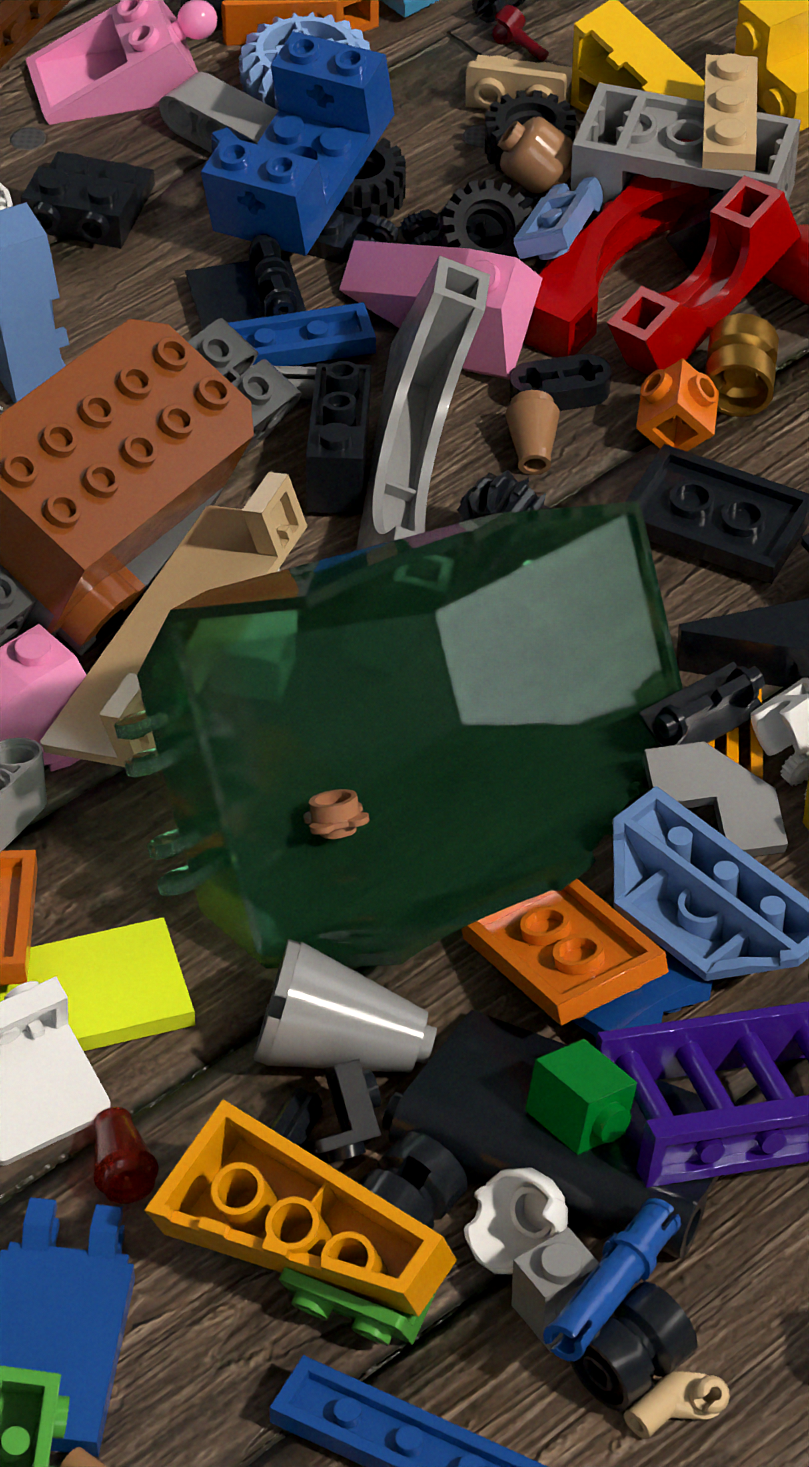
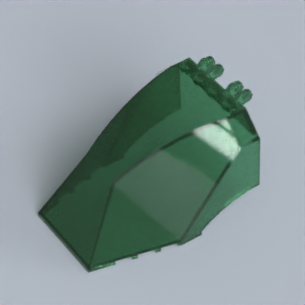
(450, 679)

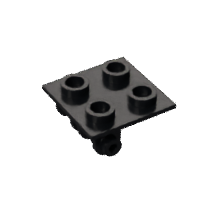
(247, 288)

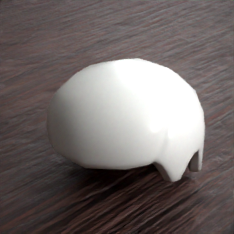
(513, 1216)

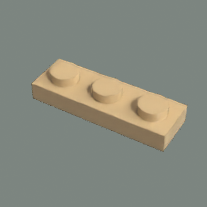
(730, 112)

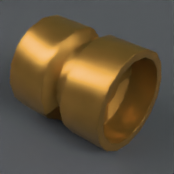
(742, 363)

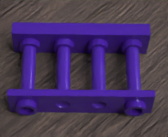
(725, 1136)

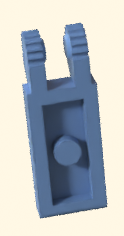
(558, 219)

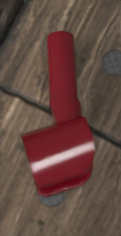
(509, 29)

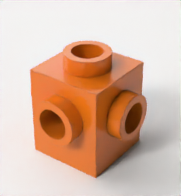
(678, 407)

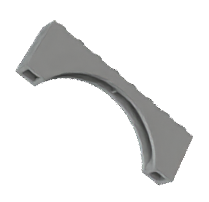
(416, 399)

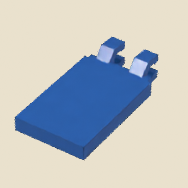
(68, 1313)

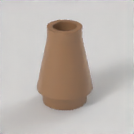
(533, 428)

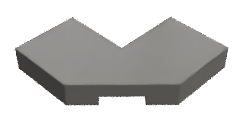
(742, 802)

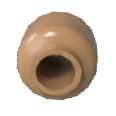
(536, 155)

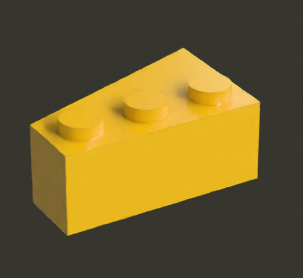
(621, 51)

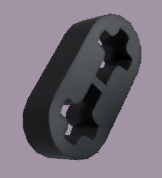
(565, 380)

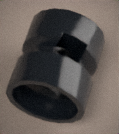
(418, 1178)
(639, 1340)

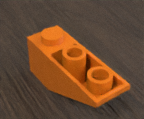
(243, 16)

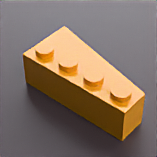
(282, 1207)

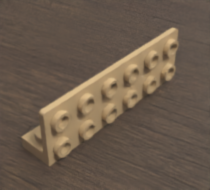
(217, 551)

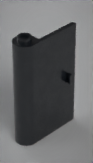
(475, 1107)

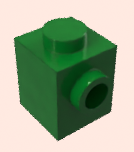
(581, 1096)

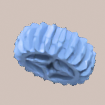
(266, 43)

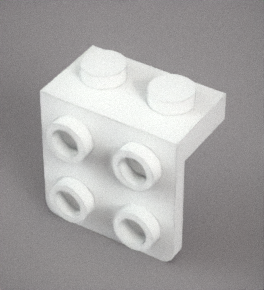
(44, 1073)

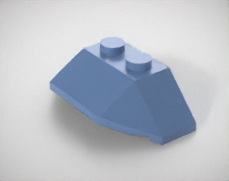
(703, 893)

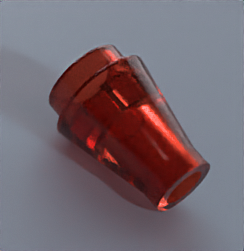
(122, 1160)

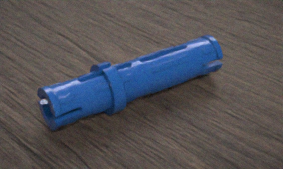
(624, 1262)

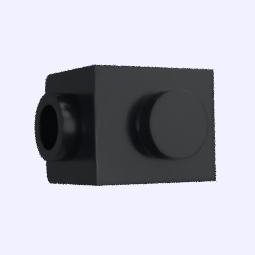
(354, 1100)

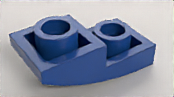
(646, 1005)

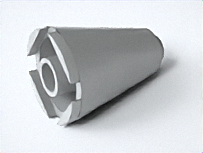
(335, 1015)

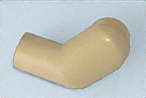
(677, 1396)

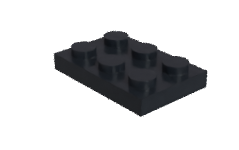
(720, 513)

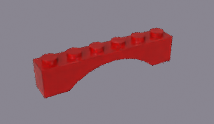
(568, 294)

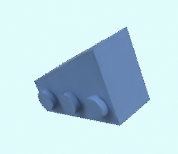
(27, 289)

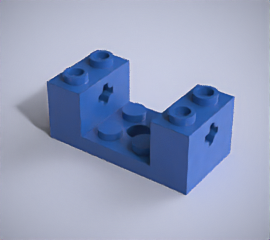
(327, 122)

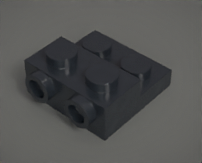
(88, 198)

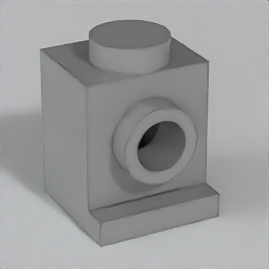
(548, 1279)

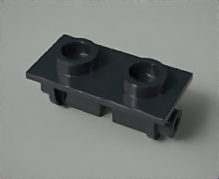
(705, 707)

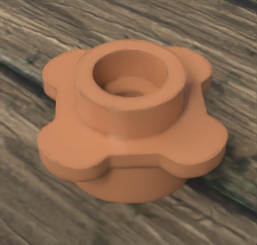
(335, 814)

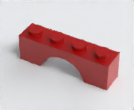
(745, 240)

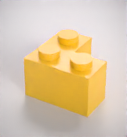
(780, 39)

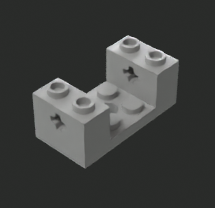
(642, 134)

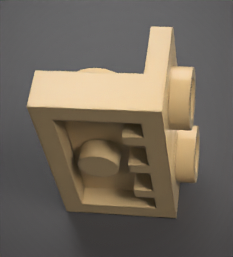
(496, 75)

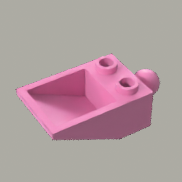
(119, 60)

